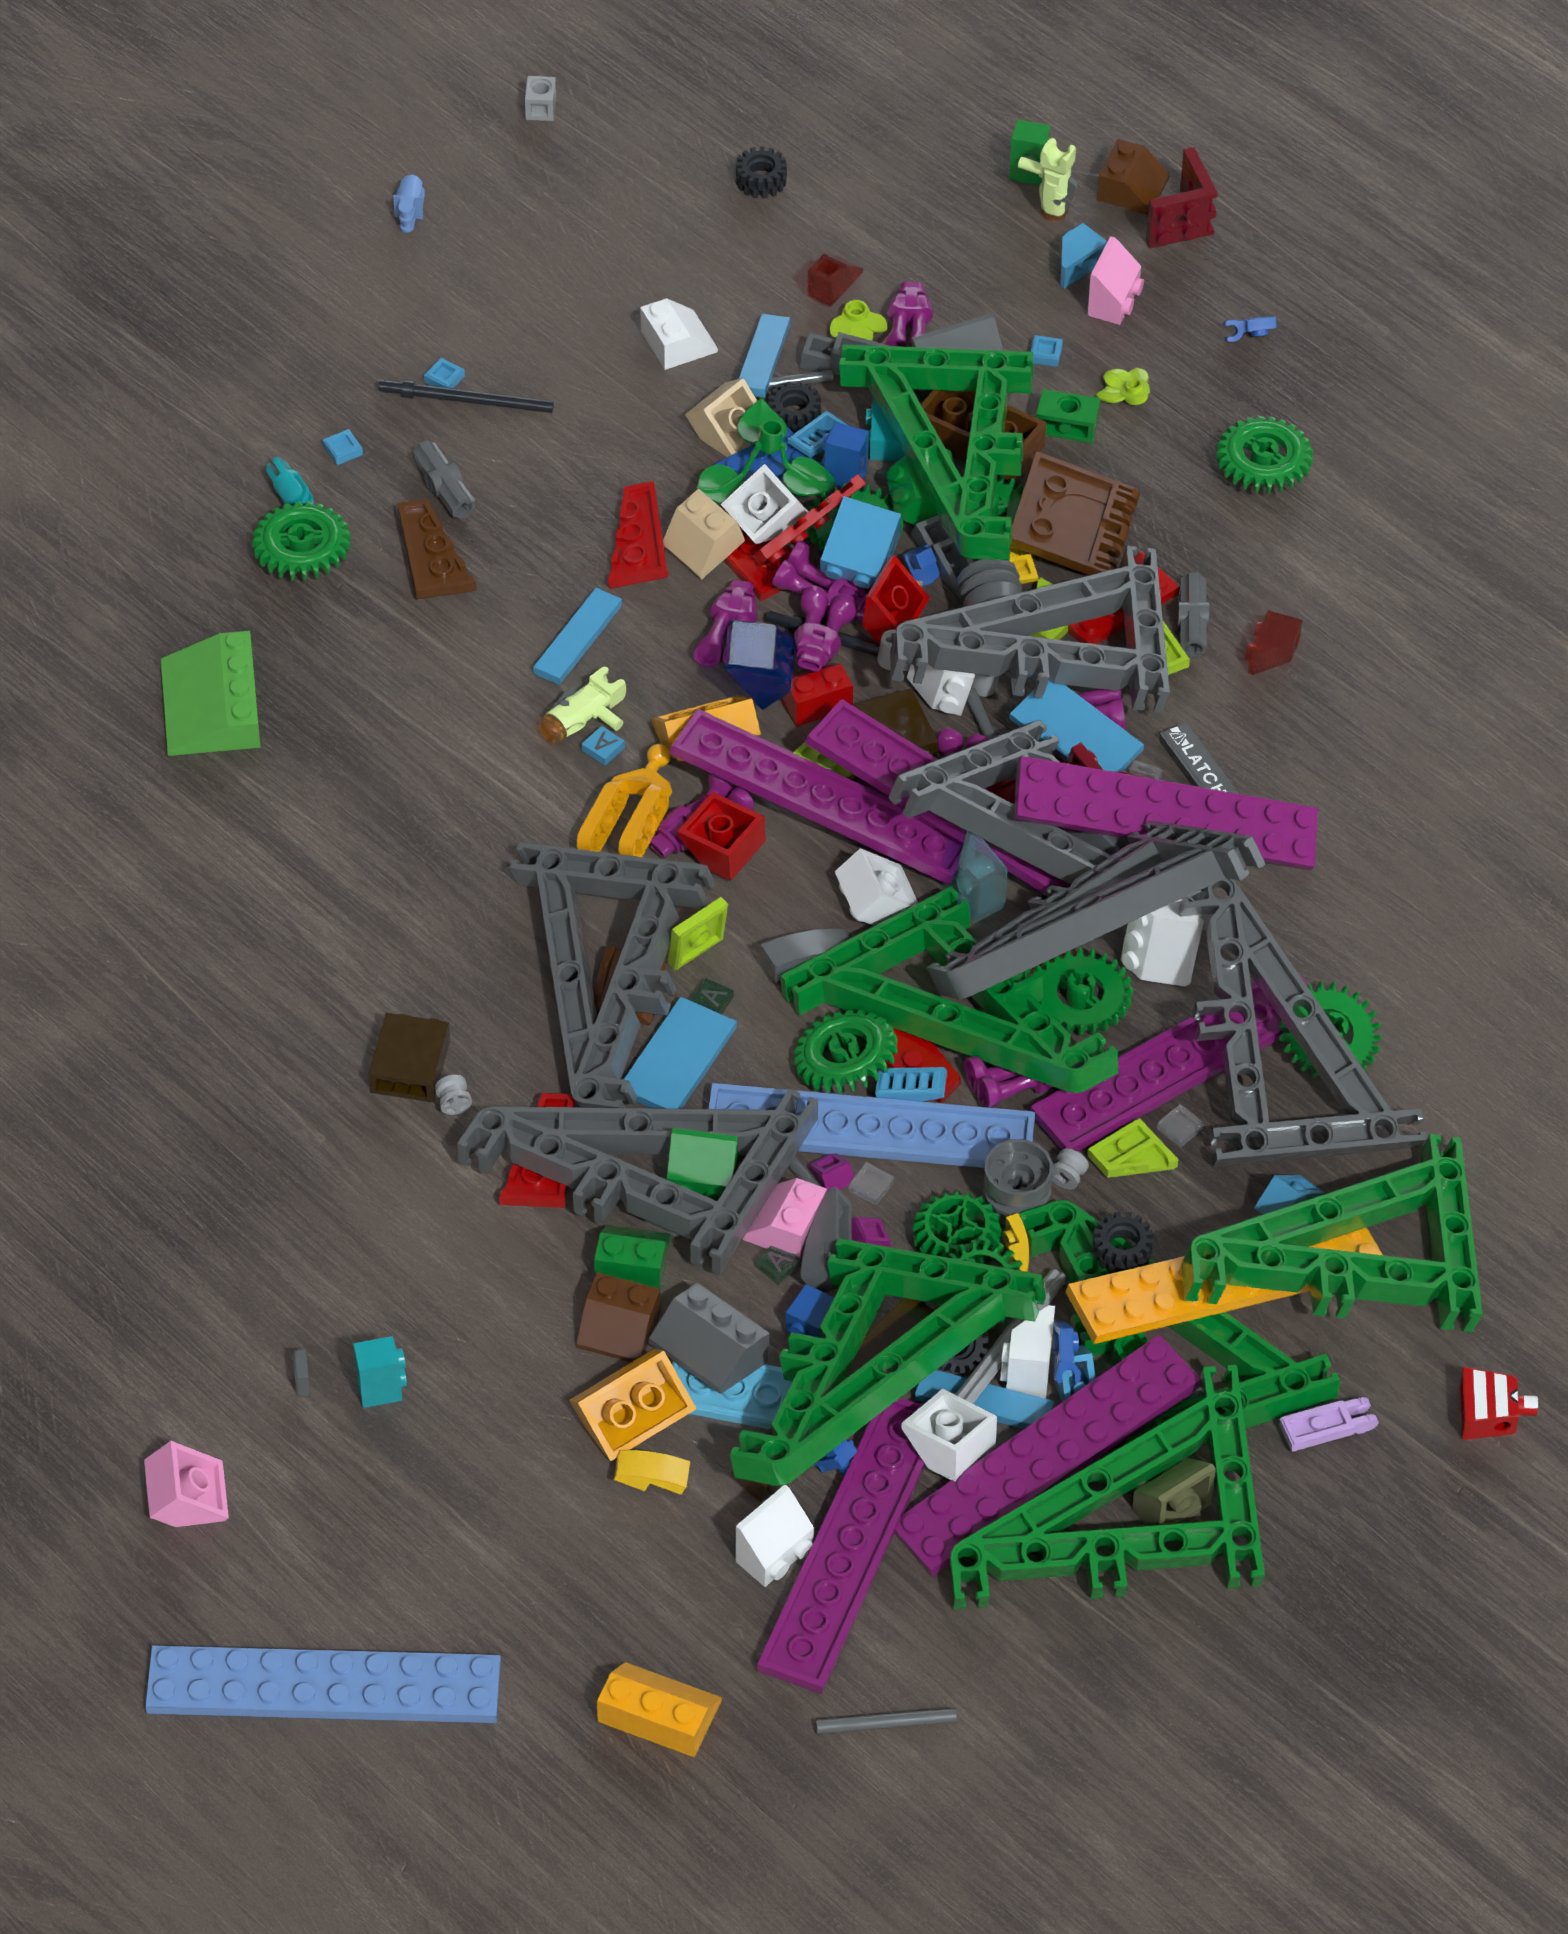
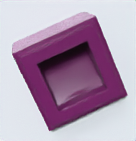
(832, 1171)
(869, 1231)

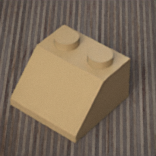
(719, 414)
(702, 534)

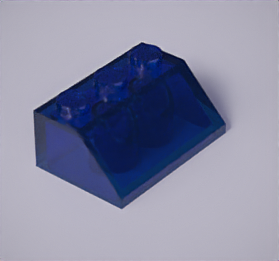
(760, 660)

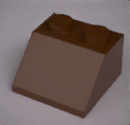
(1131, 177)
(618, 1317)

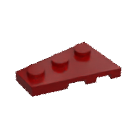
(921, 1053)

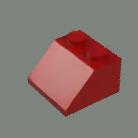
(892, 600)
(817, 693)
(723, 835)

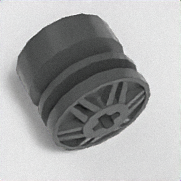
(988, 581)
(1017, 1177)

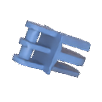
(409, 202)

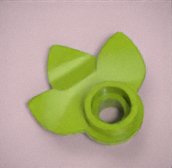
(858, 321)
(1126, 386)

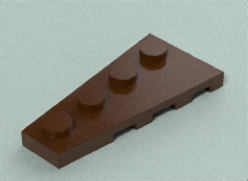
(431, 554)

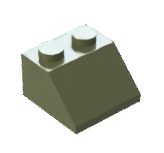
(1175, 1494)

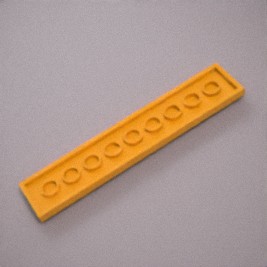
(1154, 1294)

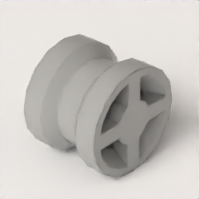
(453, 1094)
(1068, 1168)

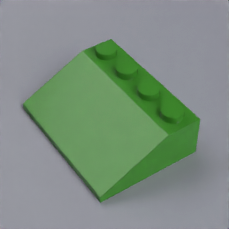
(211, 696)

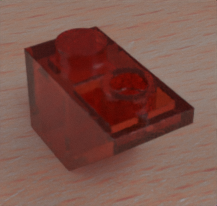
(831, 278)
(1274, 643)

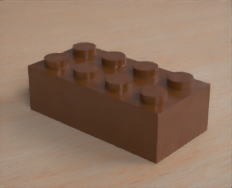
(952, 419)

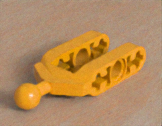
(614, 798)

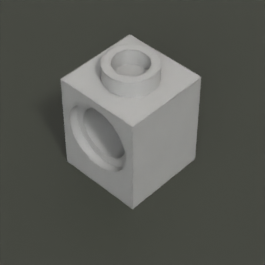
(540, 98)

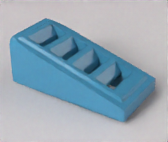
(819, 426)
(891, 1083)

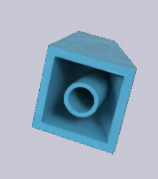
(860, 542)

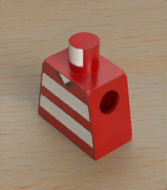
(1491, 1404)

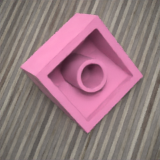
(1114, 283)
(787, 1216)
(185, 1486)

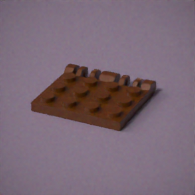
(1073, 516)

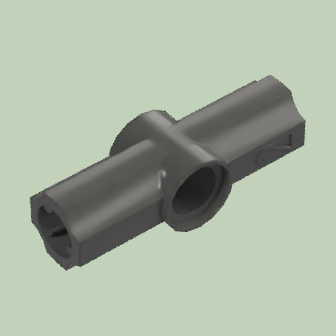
(444, 479)
(1193, 614)

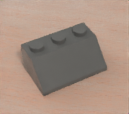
(974, 334)
(711, 1339)

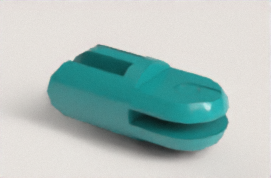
(288, 482)

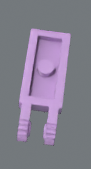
(1327, 1423)

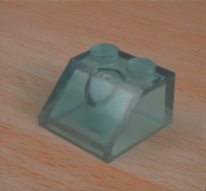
(981, 878)

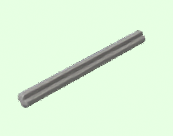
(993, 1359)

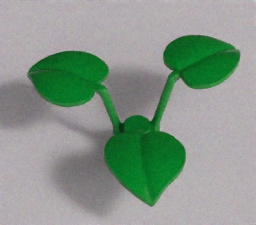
(766, 430)

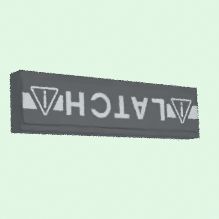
(1194, 759)

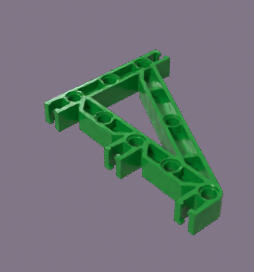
(966, 501)
(1012, 1035)
(1276, 1252)
(1261, 1366)
(826, 1410)
(1036, 1525)

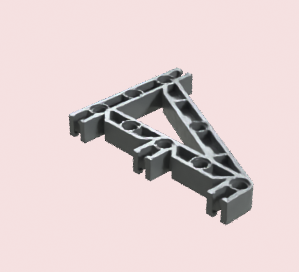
(994, 637)
(956, 792)
(1126, 886)
(1243, 932)
(601, 1045)
(579, 1158)

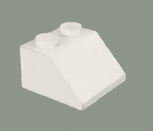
(675, 333)
(764, 506)
(944, 688)
(874, 887)
(1028, 1355)
(951, 1433)
(773, 1537)

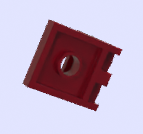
(1192, 204)

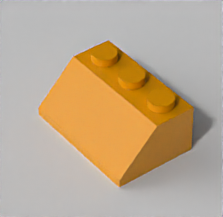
(734, 710)
(633, 1403)
(656, 1708)

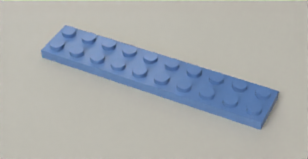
(890, 1126)
(323, 1684)

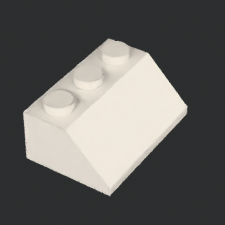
(1163, 945)

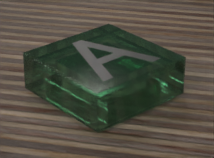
(713, 996)
(777, 1264)

